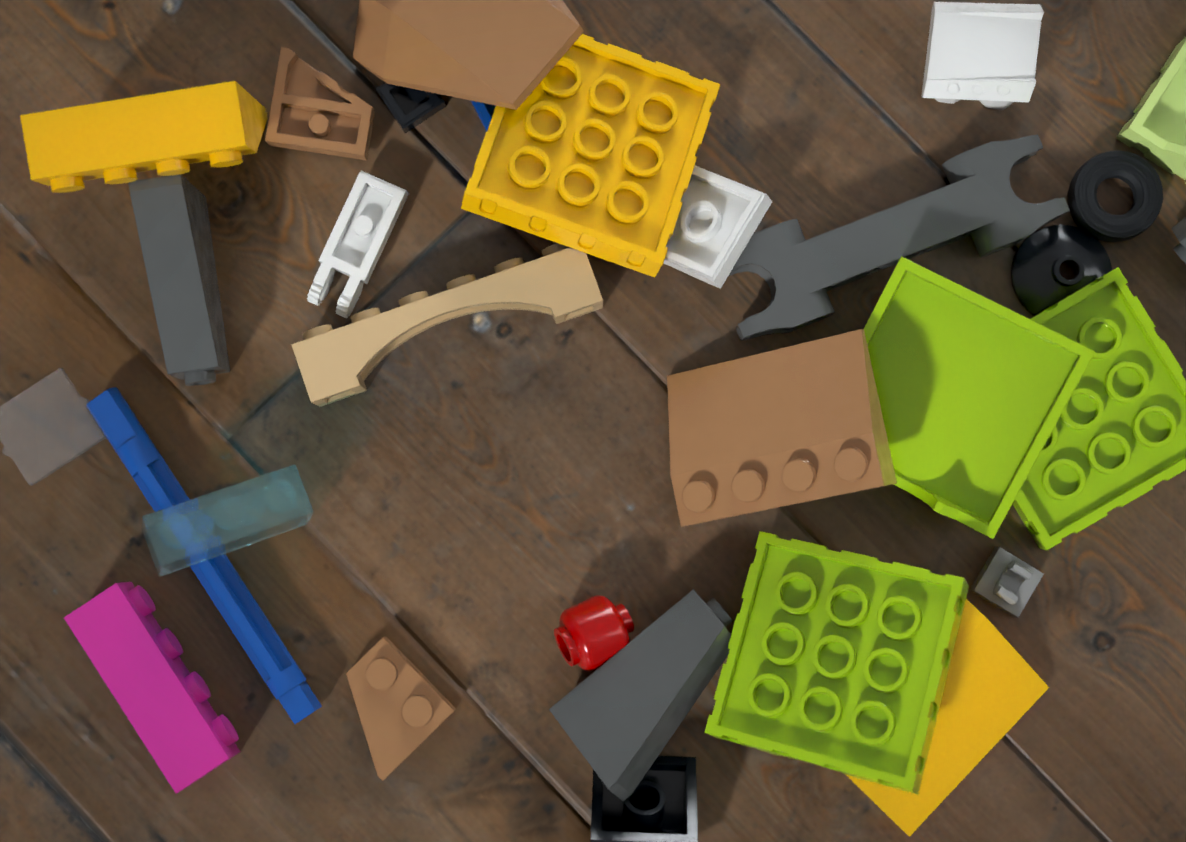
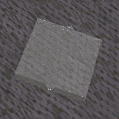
(47, 427)

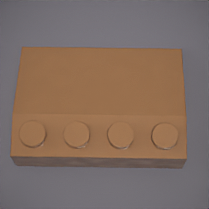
(776, 430)

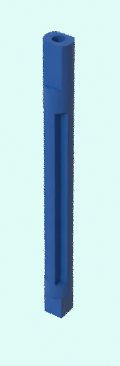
(216, 574)

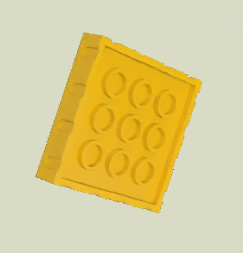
(596, 155)

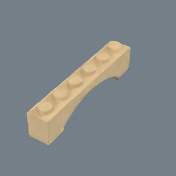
(342, 358)

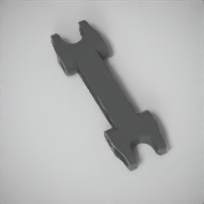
(973, 205)

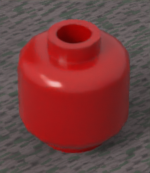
(593, 632)

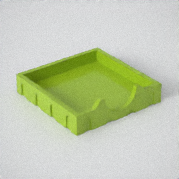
(965, 392)
(1119, 425)
(839, 660)

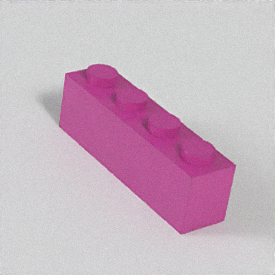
(153, 684)

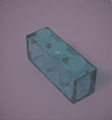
(226, 520)

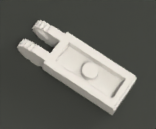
(358, 239)

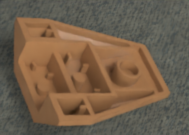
(465, 47)

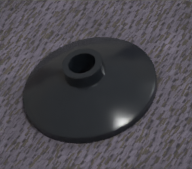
(1037, 264)

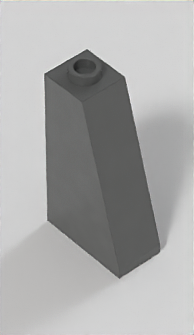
(181, 276)
(645, 691)

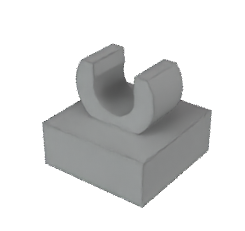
(1006, 582)

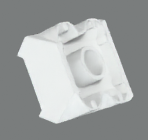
(982, 53)

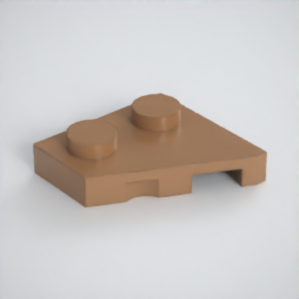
(394, 705)

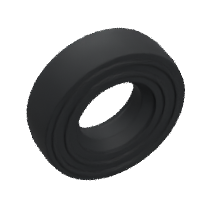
(1141, 179)

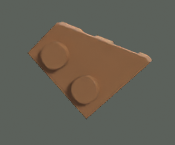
(316, 113)

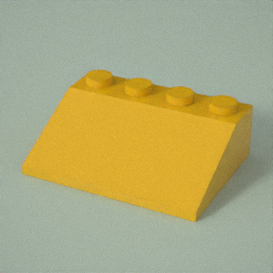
(142, 135)
(981, 701)

